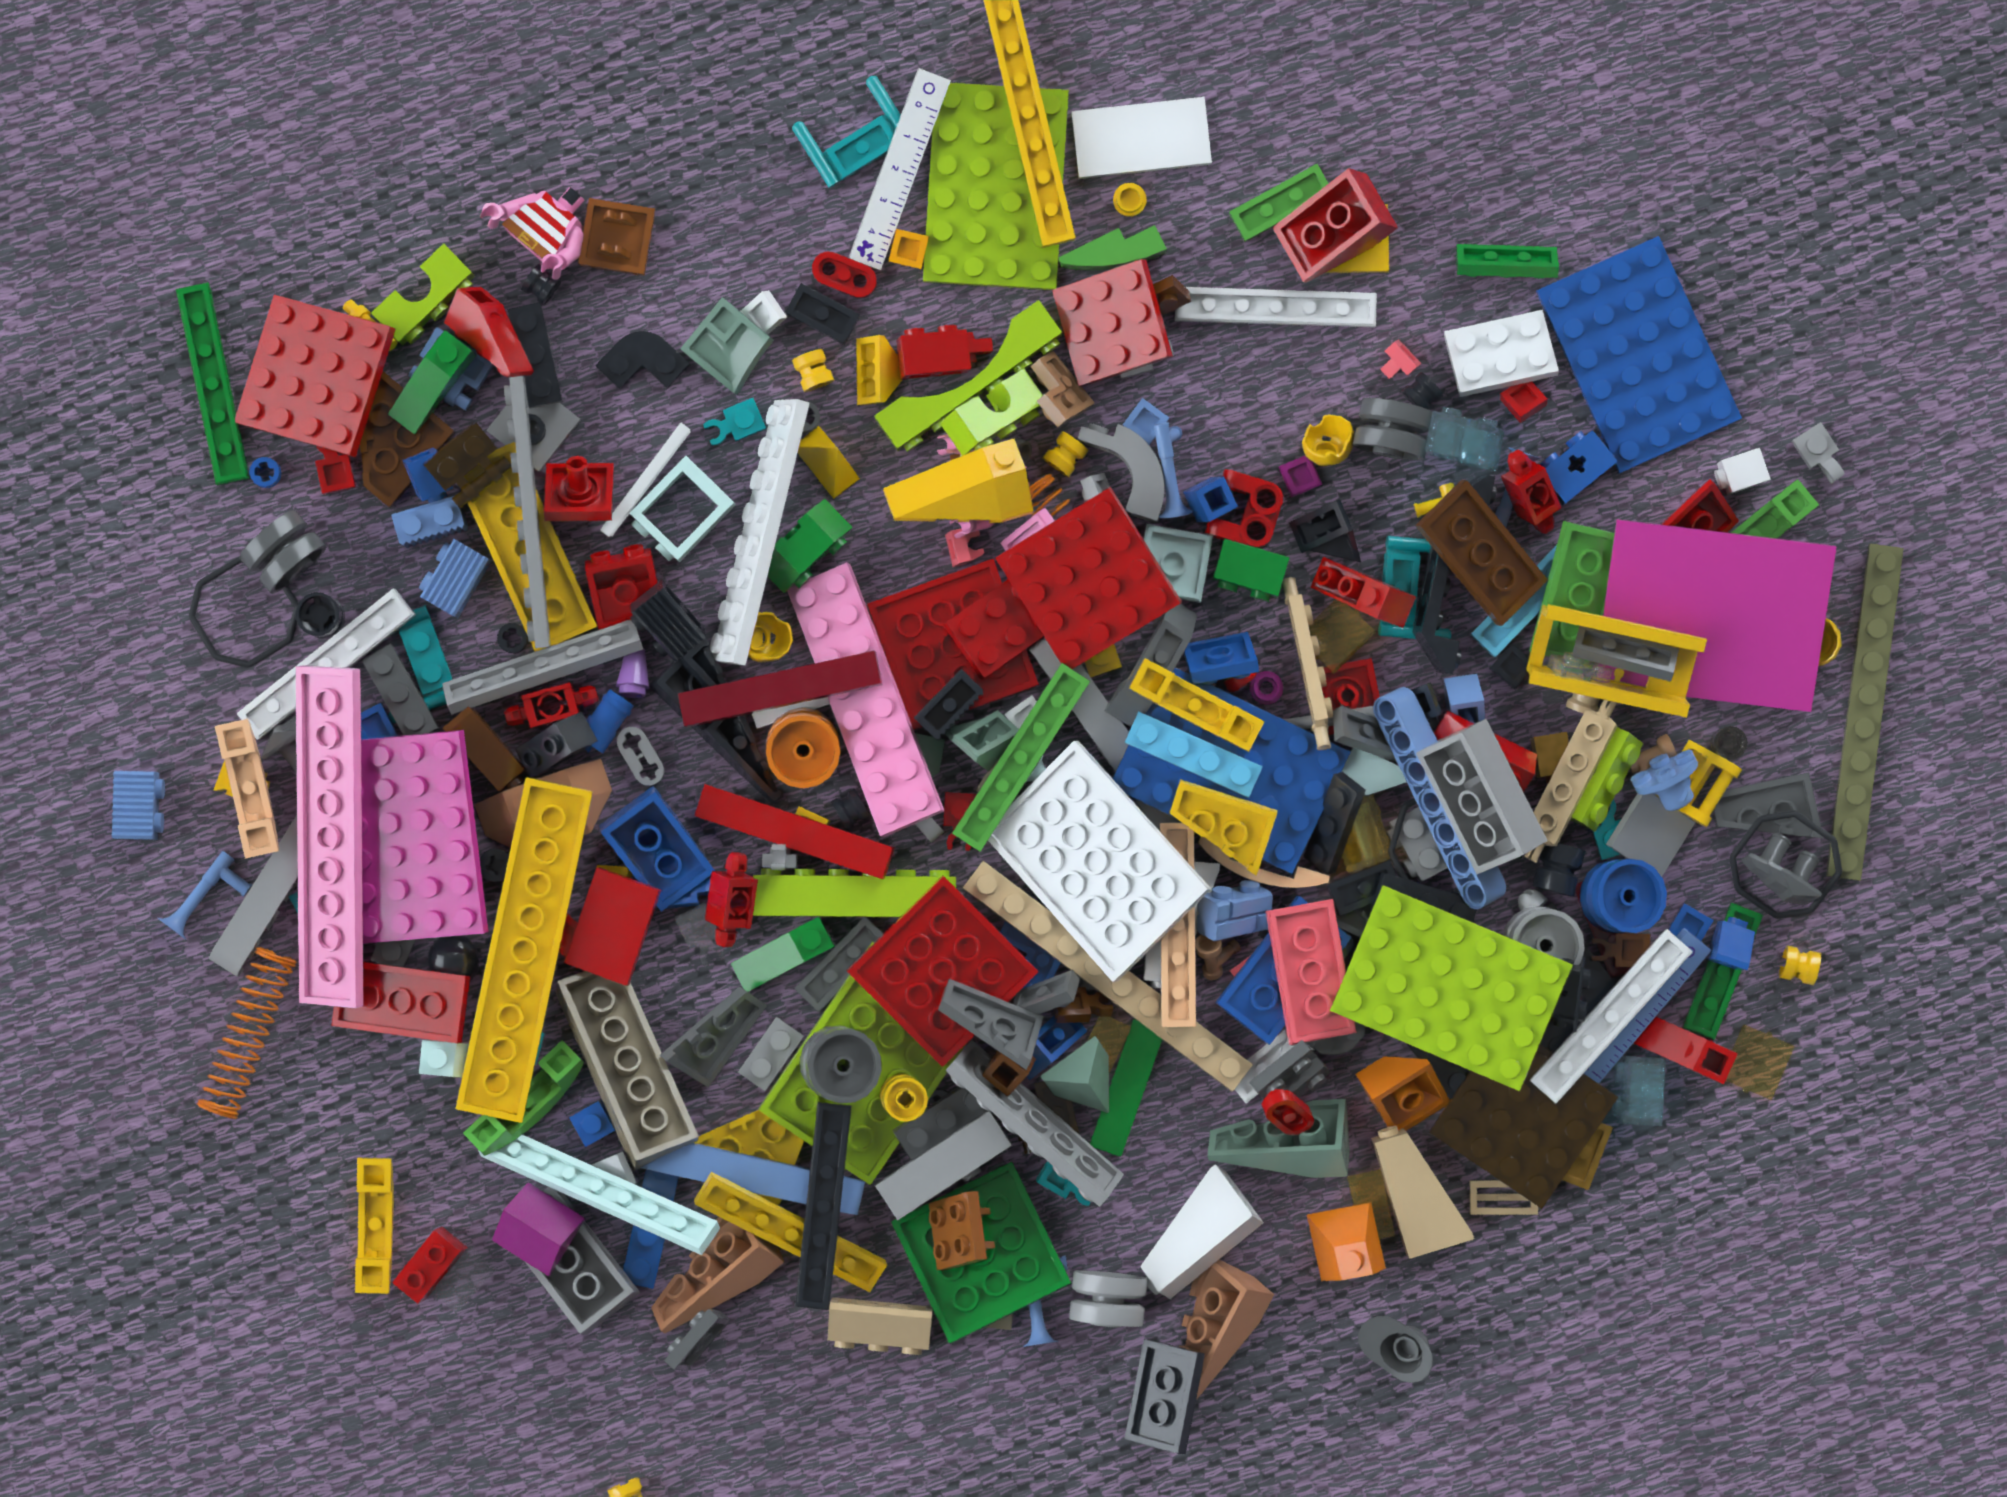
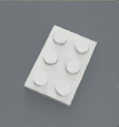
(1501, 353)

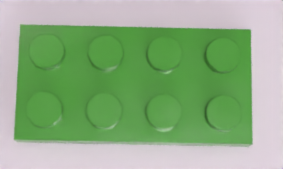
(1577, 580)

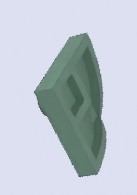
(727, 345)

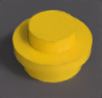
(1129, 199)

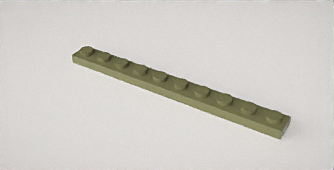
(1865, 708)

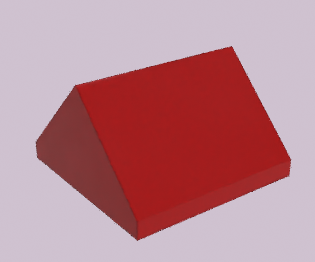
(1704, 510)

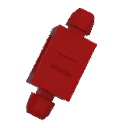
(1518, 485)
(517, 715)
(730, 913)

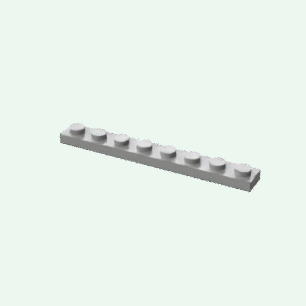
(526, 498)

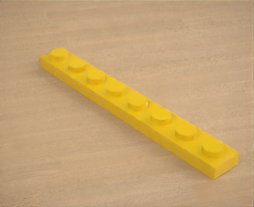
(1030, 122)

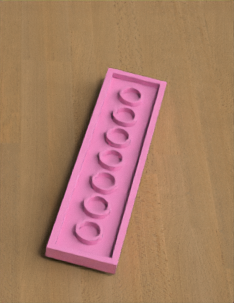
(871, 718)

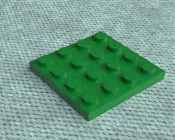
(1013, 1275)

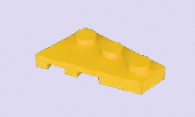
(1227, 821)

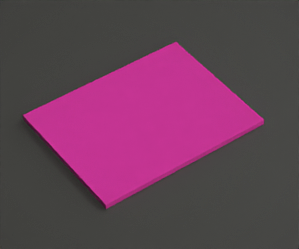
(1746, 594)

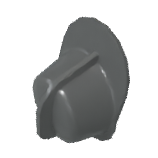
(1396, 1348)

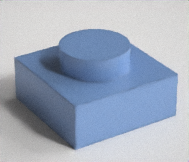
(1143, 420)

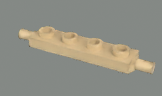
(1307, 649)
(1573, 774)

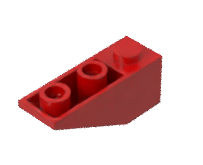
(487, 328)
(1363, 592)
(1687, 1049)

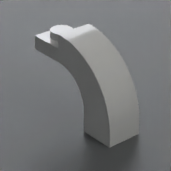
(1145, 469)

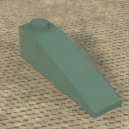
(1313, 1153)

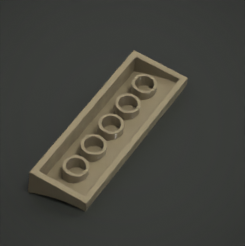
(626, 1067)

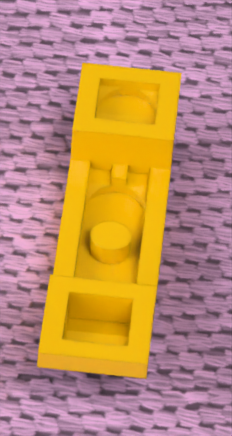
(1196, 705)
(375, 1225)

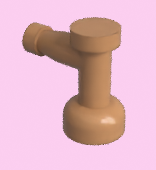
(1663, 746)
(1214, 955)

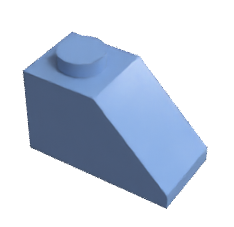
(1465, 697)

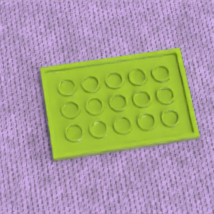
(979, 194)
(1451, 988)
(871, 1127)

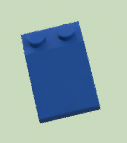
(656, 847)

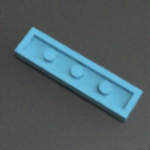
(1495, 637)
(1193, 754)

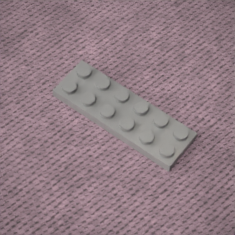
(1038, 1126)

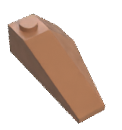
(724, 1270)
(1224, 1315)

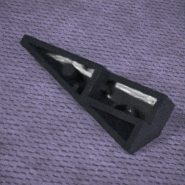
(728, 737)

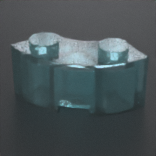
(1464, 439)

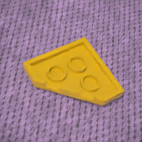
(756, 1136)

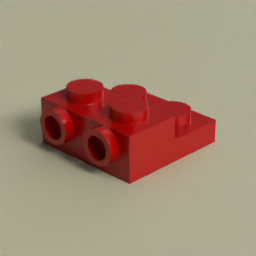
(618, 582)

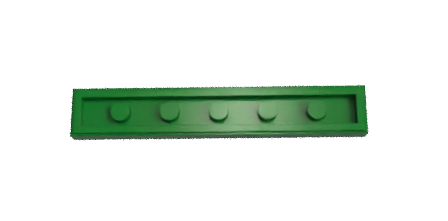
(212, 383)

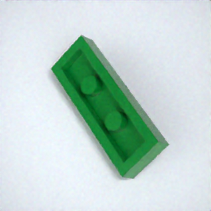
(1507, 261)

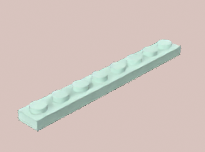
(607, 1193)

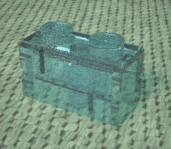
(1640, 1090)

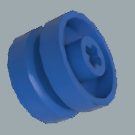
(1623, 896)

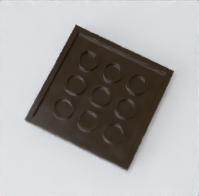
(1523, 1133)

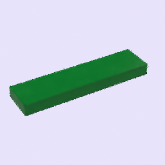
(1717, 985)
(1126, 1089)

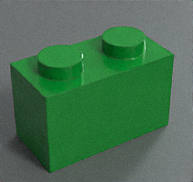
(1250, 570)

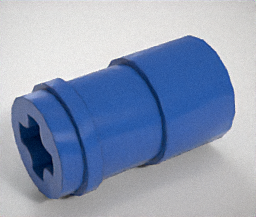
(607, 719)

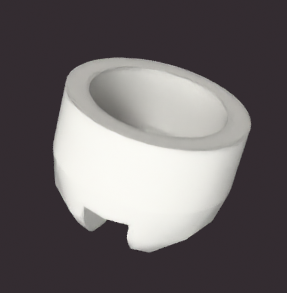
(1531, 898)

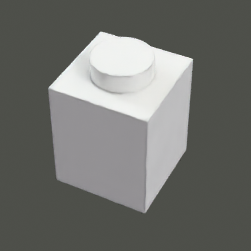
(1742, 472)

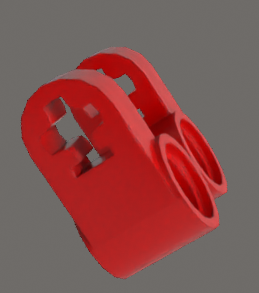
(1253, 512)

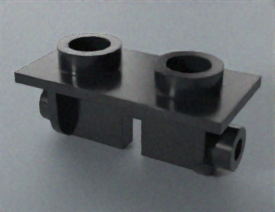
(1569, 1007)

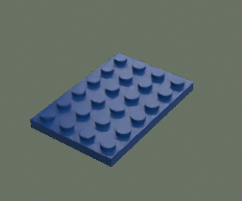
(1638, 354)
(1290, 781)

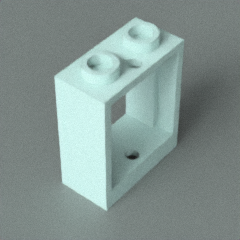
(701, 480)

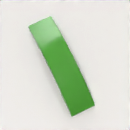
(1779, 513)
(546, 1089)

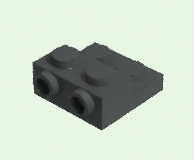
(1294, 1071)

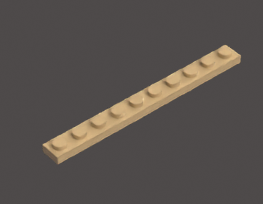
(1128, 993)

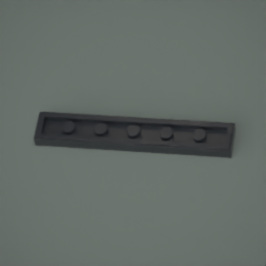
(823, 1206)

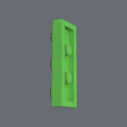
(1277, 203)

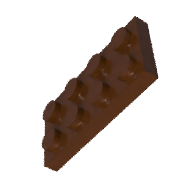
(1481, 552)

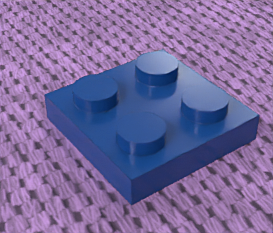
(1221, 658)

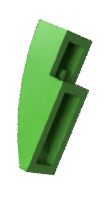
(1115, 251)

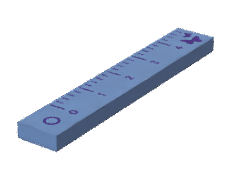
(1643, 1018)

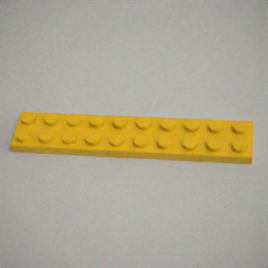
(524, 949)

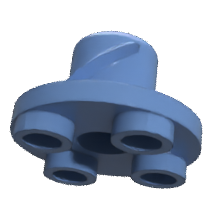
(1668, 779)

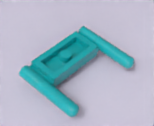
(859, 147)
(1402, 572)
(426, 658)

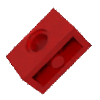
(429, 1265)

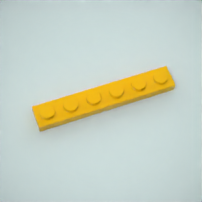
(783, 1228)

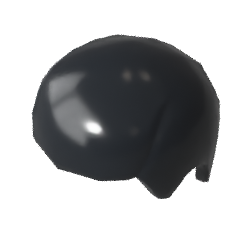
(454, 956)

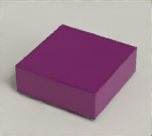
(1300, 476)

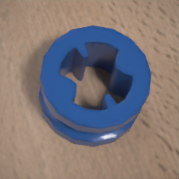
(272, 465)

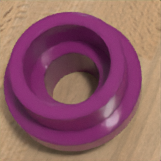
(1266, 676)

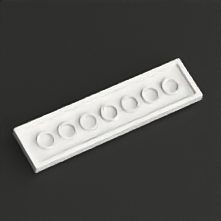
(760, 530)

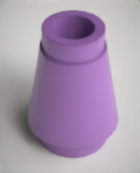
(633, 676)

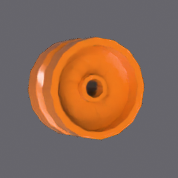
(807, 728)

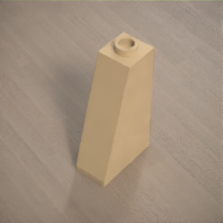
(1418, 1200)

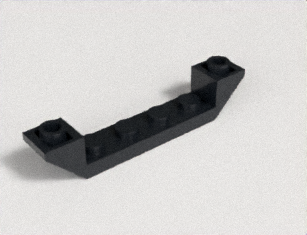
(1441, 651)

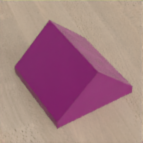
(537, 1228)

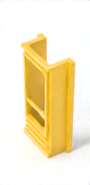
(1658, 693)

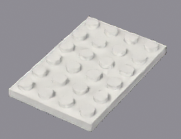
(1097, 861)

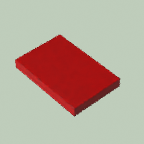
(612, 926)

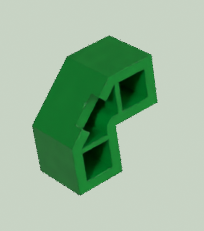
(812, 538)

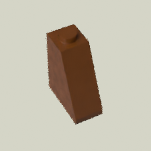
(488, 750)

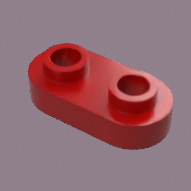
(844, 275)
(1287, 1112)

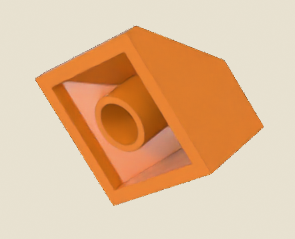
(1403, 1090)
(1346, 1242)

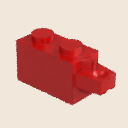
(939, 352)

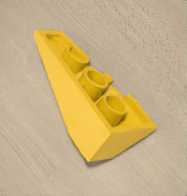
(972, 487)

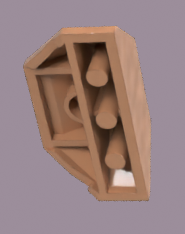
(500, 811)

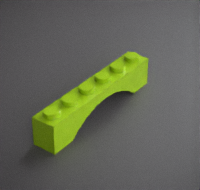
(913, 416)

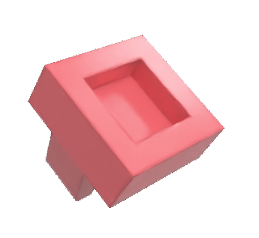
(1400, 359)
(959, 550)

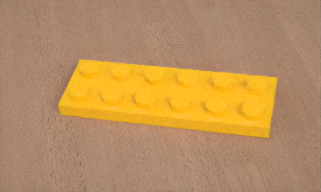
(497, 521)

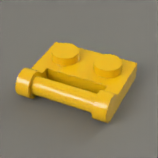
(1707, 762)

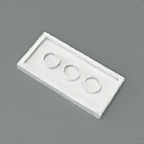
(1141, 137)

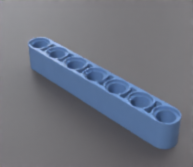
(1406, 734)
(752, 1173)

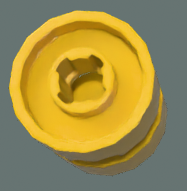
(903, 1097)

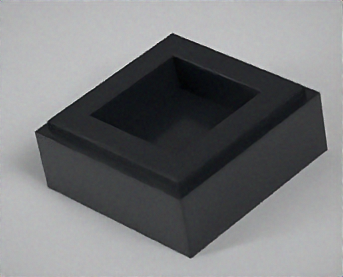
(1511, 666)

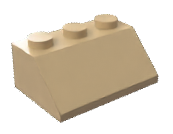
(879, 1325)

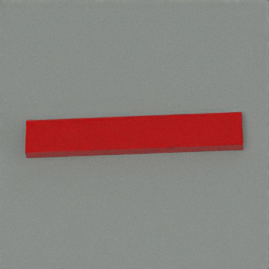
(794, 831)

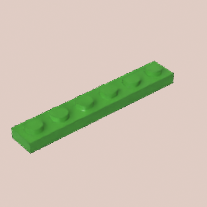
(1021, 757)

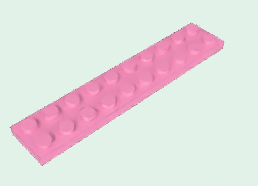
(329, 836)

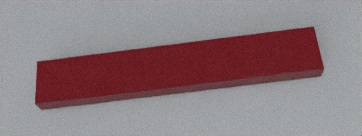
(780, 689)

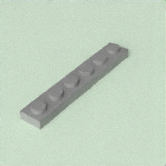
(542, 666)

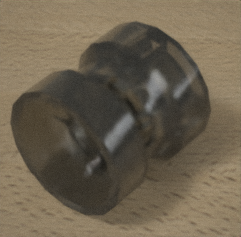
(1733, 742)

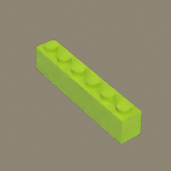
(840, 894)

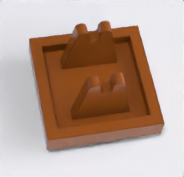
(617, 237)
(958, 1230)

